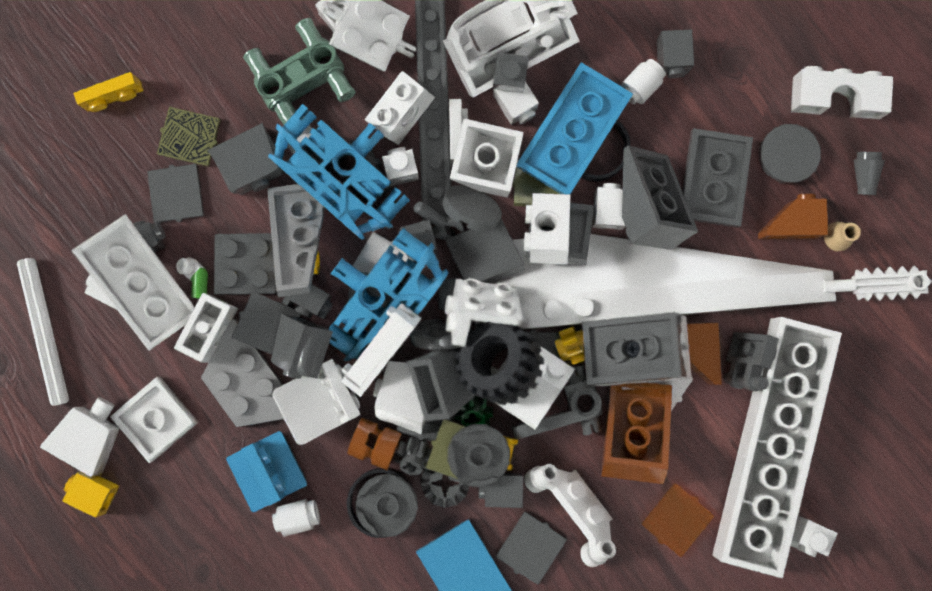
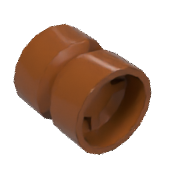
(384, 448)

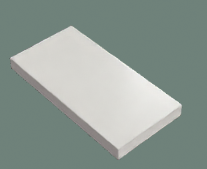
(135, 281)

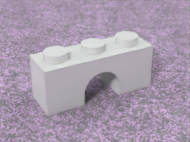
(867, 92)

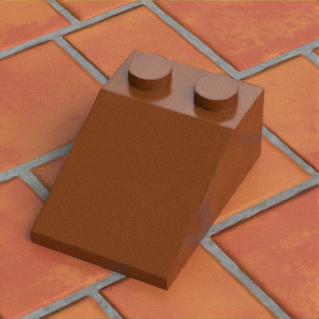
(638, 432)

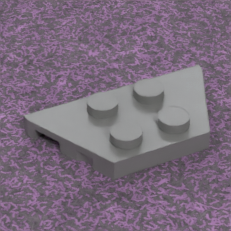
(242, 381)

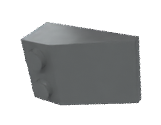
(653, 201)

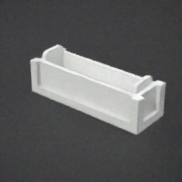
(380, 349)

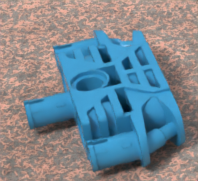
(323, 185)
(385, 278)

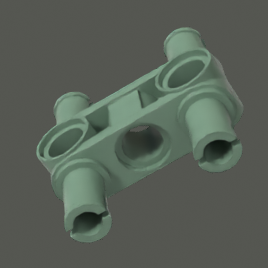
(299, 72)

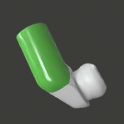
(195, 273)

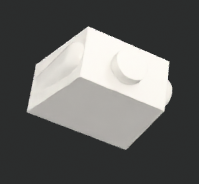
(398, 399)

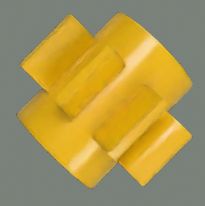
(571, 345)

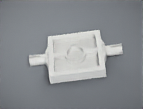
(369, 31)

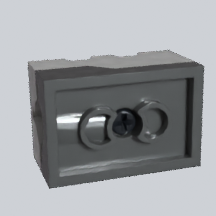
(636, 349)

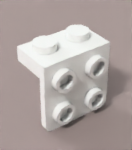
(480, 302)
(316, 405)

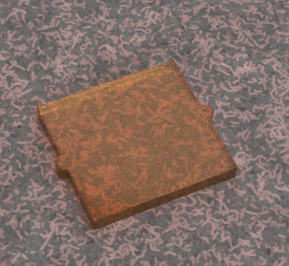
(677, 520)

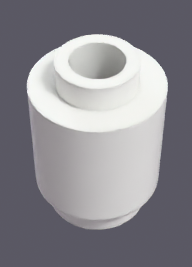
(644, 81)
(296, 517)

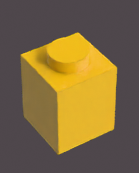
(89, 493)

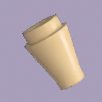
(841, 235)

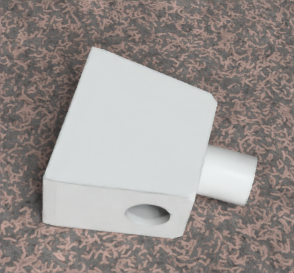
(84, 438)

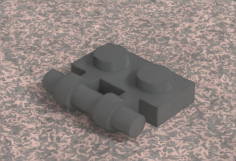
(748, 357)

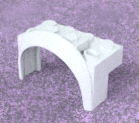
(499, 21)

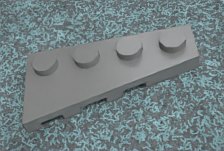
(295, 234)

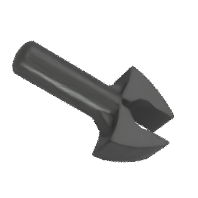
(441, 221)

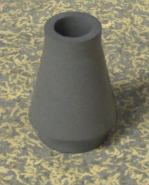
(868, 171)

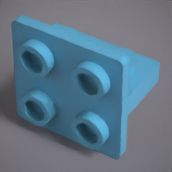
(266, 471)

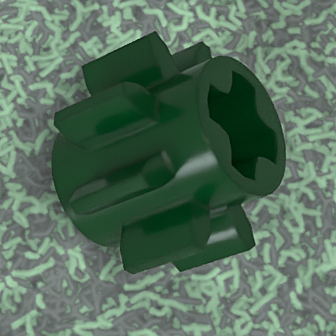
(475, 412)

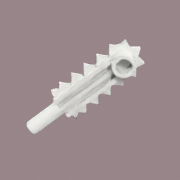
(879, 283)

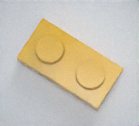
(116, 89)

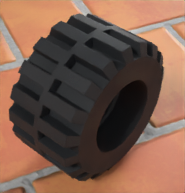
(519, 371)

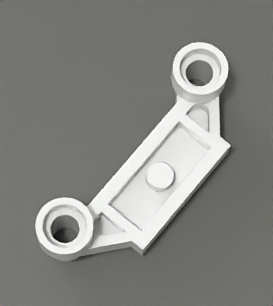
(580, 505)

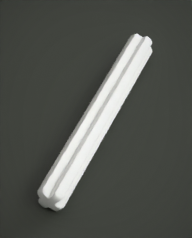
(42, 331)

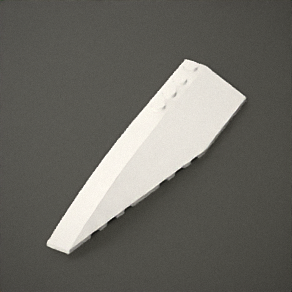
(648, 280)

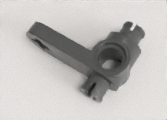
(576, 388)

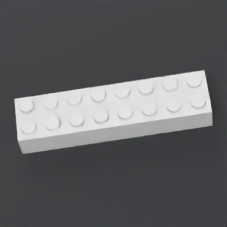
(777, 449)

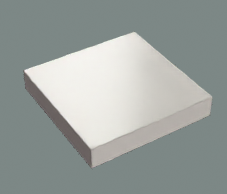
(154, 419)

